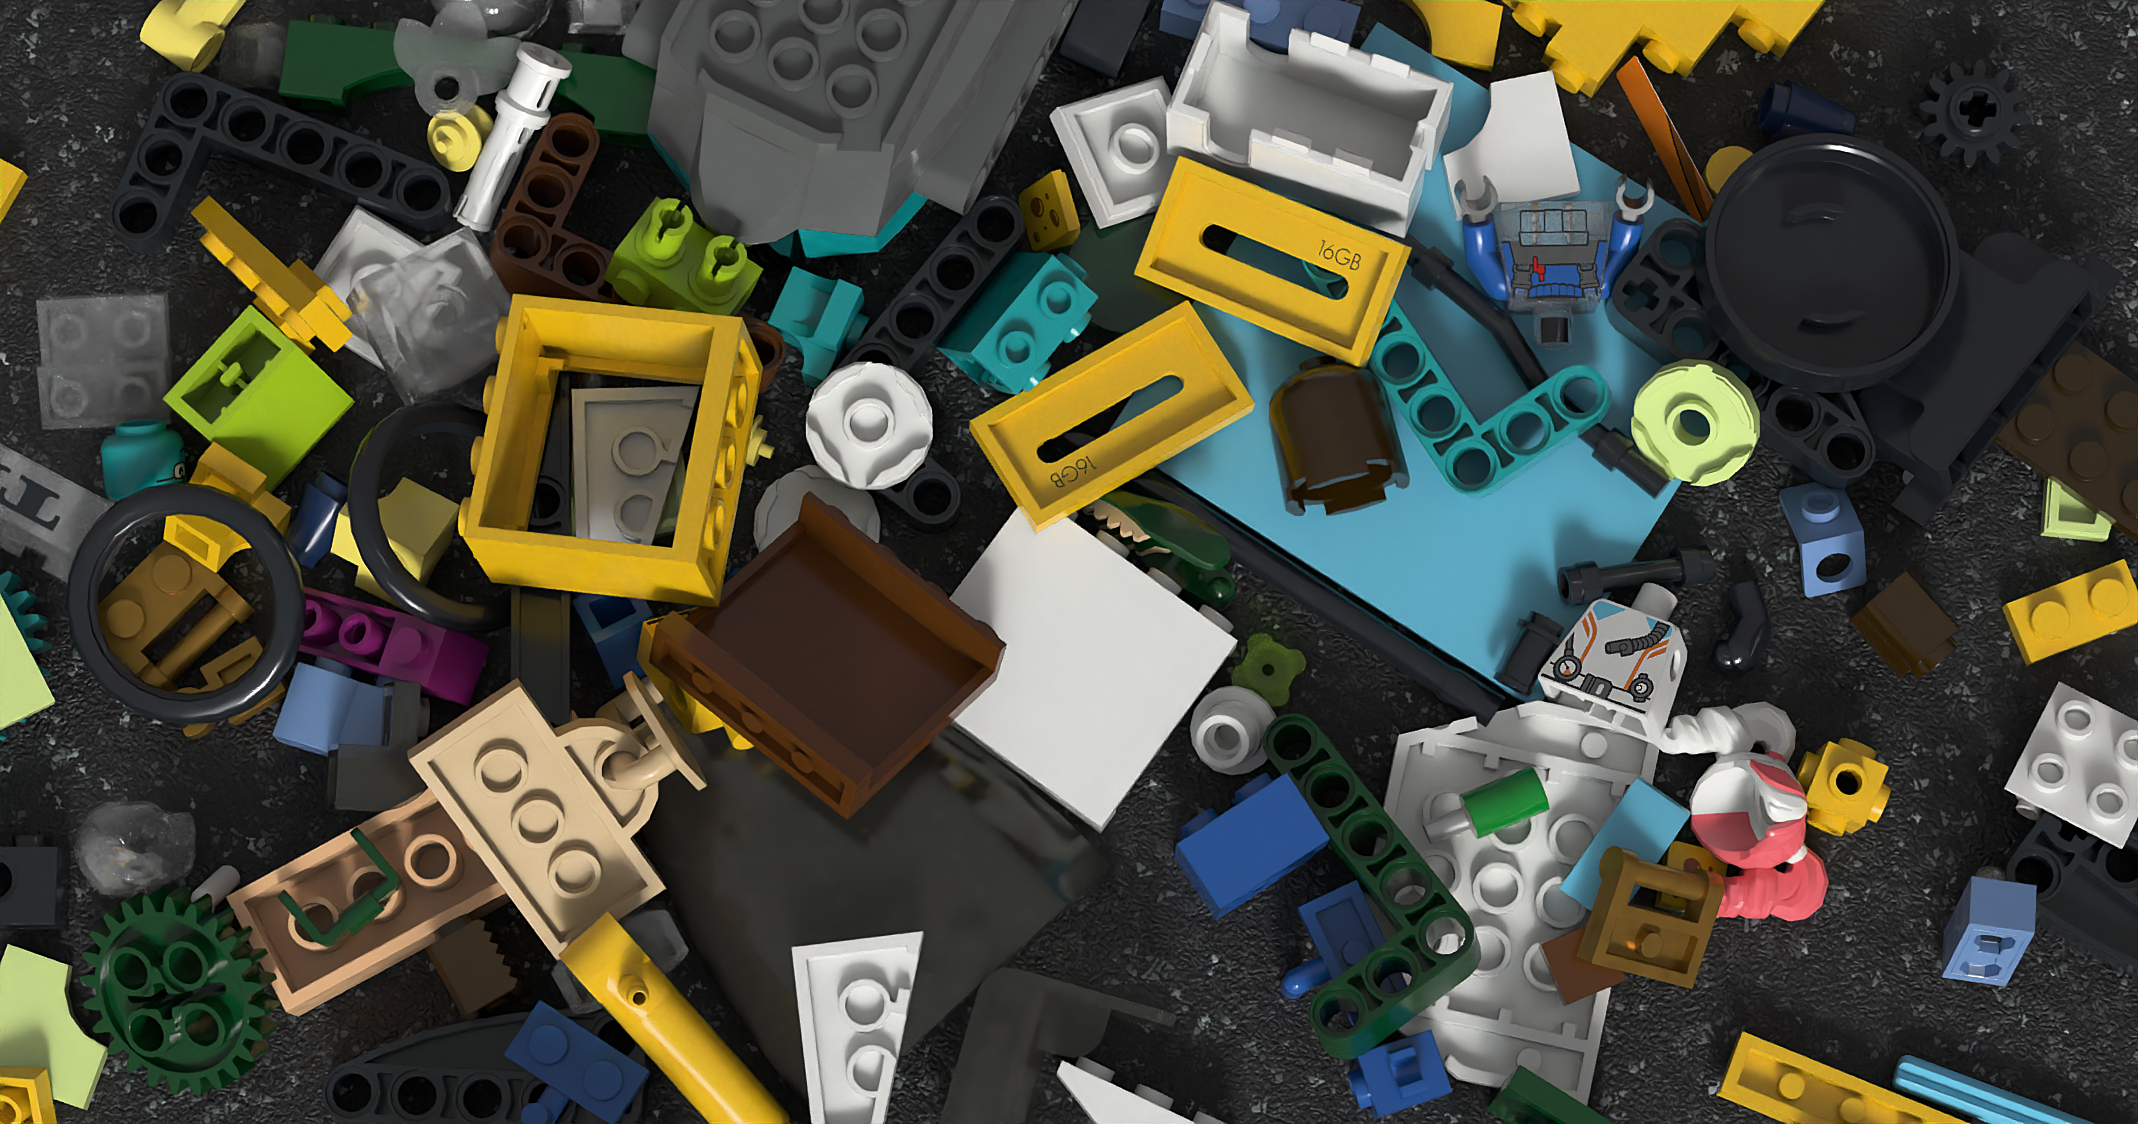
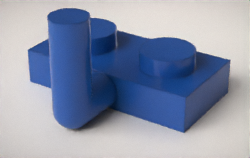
(1342, 934)
(574, 1068)

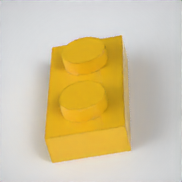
(2073, 612)

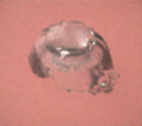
(134, 847)

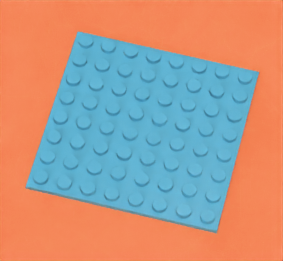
(1429, 555)

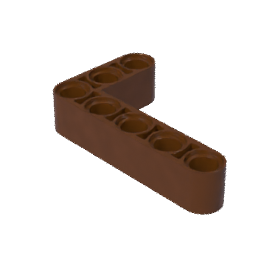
(559, 252)

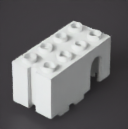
(1309, 123)

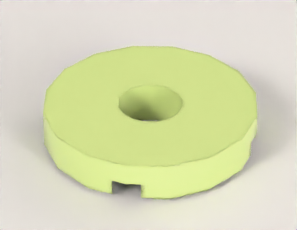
(1715, 394)

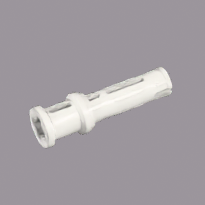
(520, 112)

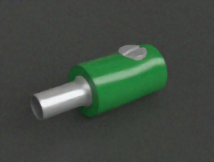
(1492, 806)

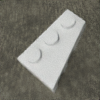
(626, 458)
(854, 1022)

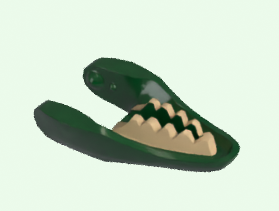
(1170, 542)

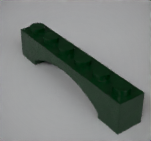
(339, 64)

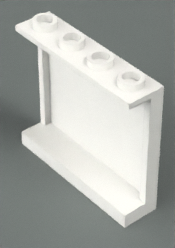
(1090, 665)

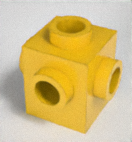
(1826, 804)

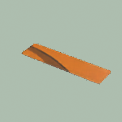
(1665, 139)

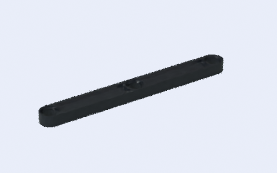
(542, 615)

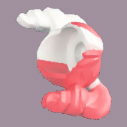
(1751, 809)

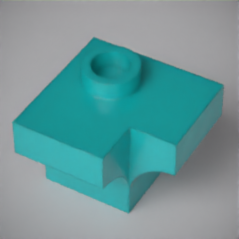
(820, 321)

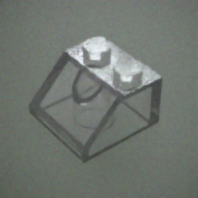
(433, 315)

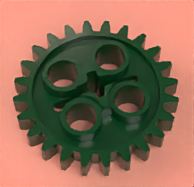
(180, 1035)

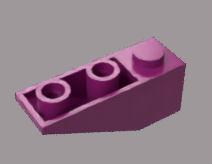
(392, 646)

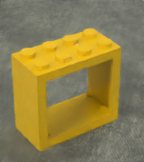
(624, 342)

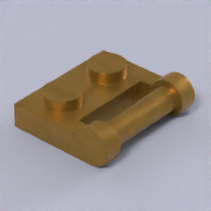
(154, 601)
(1644, 938)

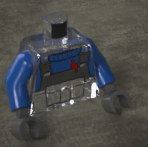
(1551, 254)

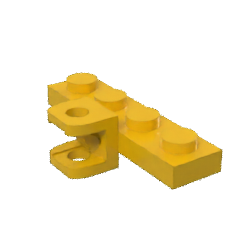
(288, 297)
(1812, 1093)

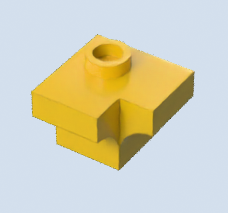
(212, 541)

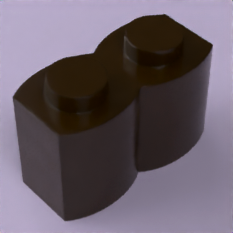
(1907, 627)

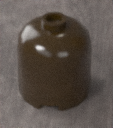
(1334, 438)

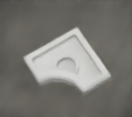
(1519, 148)

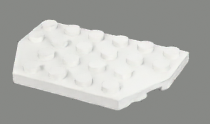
(1512, 883)

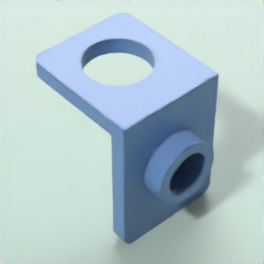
(1825, 526)

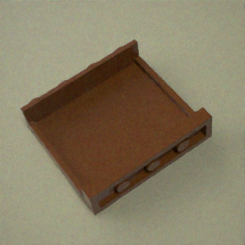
(831, 657)

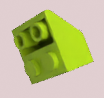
(259, 397)

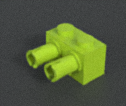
(680, 265)

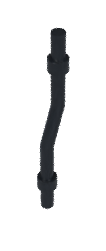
(1611, 447)

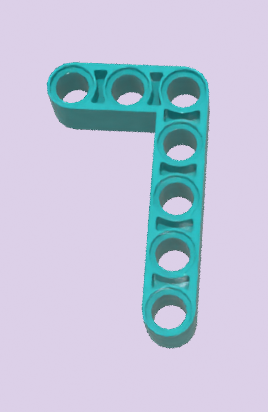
(1466, 431)

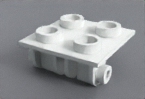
(2080, 766)

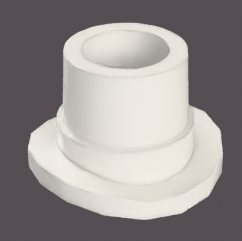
(1230, 729)

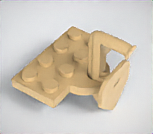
(559, 803)

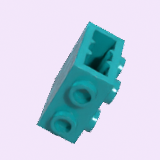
(1020, 321)

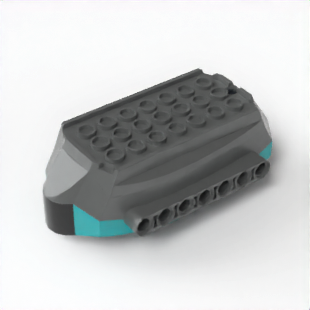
(835, 116)

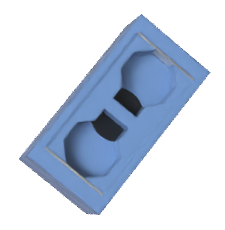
(1989, 928)

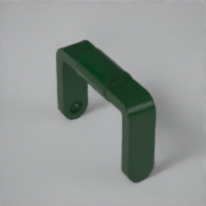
(361, 911)

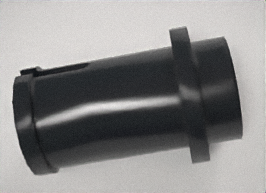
(1529, 652)

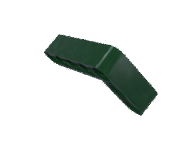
(1381, 878)

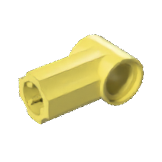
(189, 30)

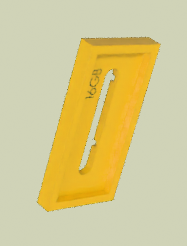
(1182, 262)
(1164, 346)

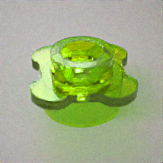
(1285, 663)

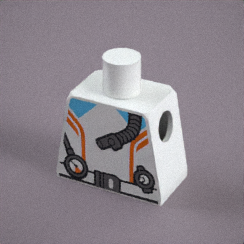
(1621, 664)

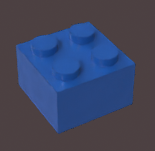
(1249, 844)

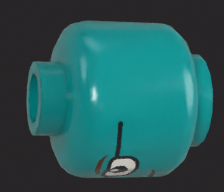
(141, 457)

